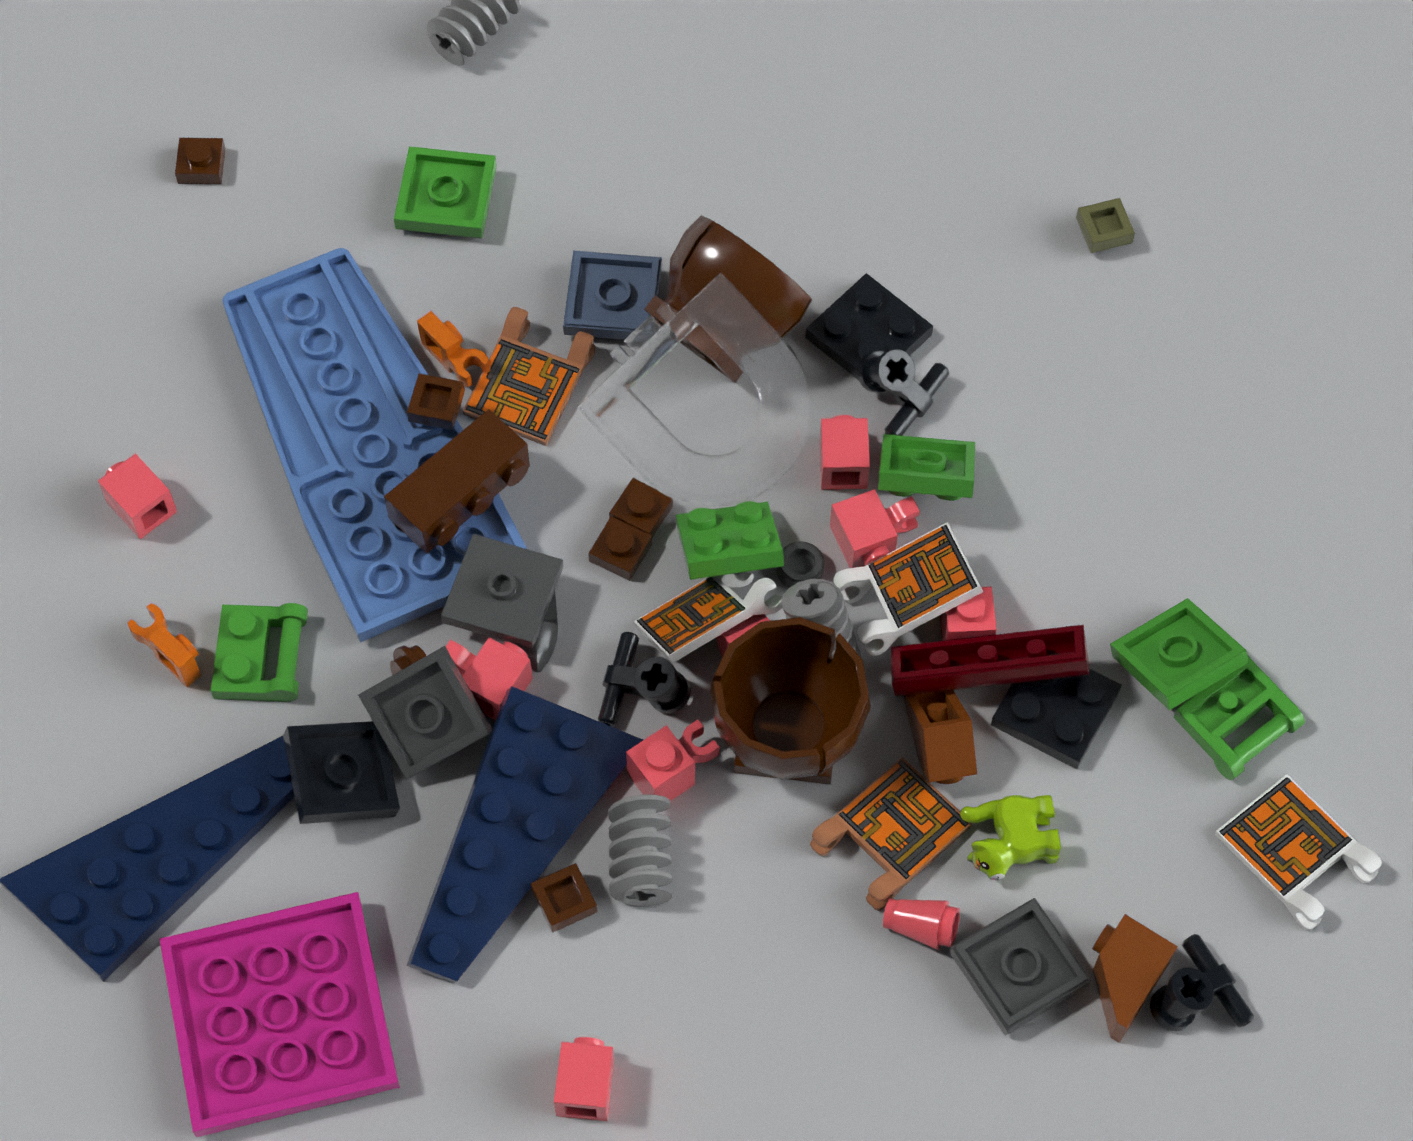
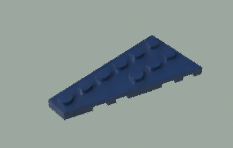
(526, 801)
(136, 872)

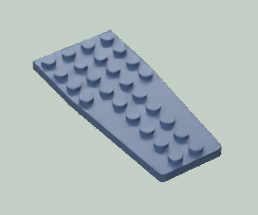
(336, 406)

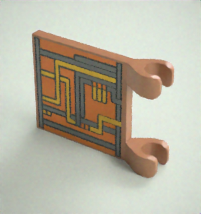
(526, 383)
(898, 824)

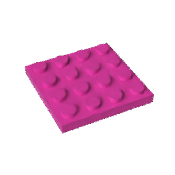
(277, 1014)

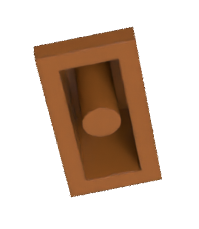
(942, 736)
(1128, 970)

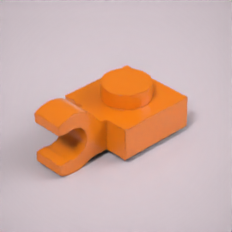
(444, 344)
(173, 652)

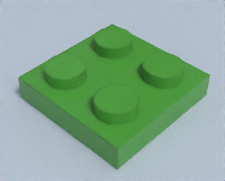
(445, 192)
(927, 467)
(729, 540)
(1179, 653)

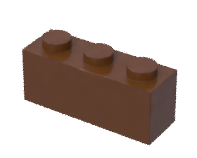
(458, 482)

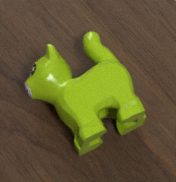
(1019, 838)

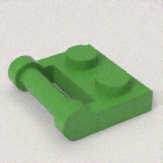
(244, 649)
(1227, 706)

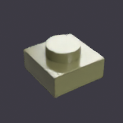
(1105, 225)

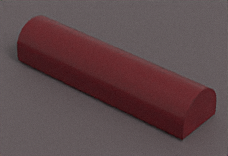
(989, 660)

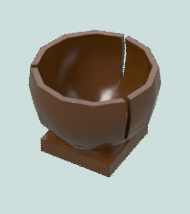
(710, 250)
(788, 702)

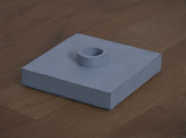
(610, 293)

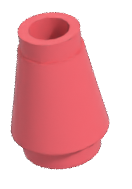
(923, 920)

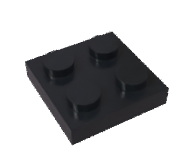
(865, 322)
(1058, 713)
(340, 772)

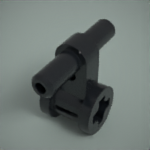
(884, 372)
(653, 679)
(1193, 991)

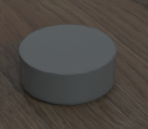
(801, 563)

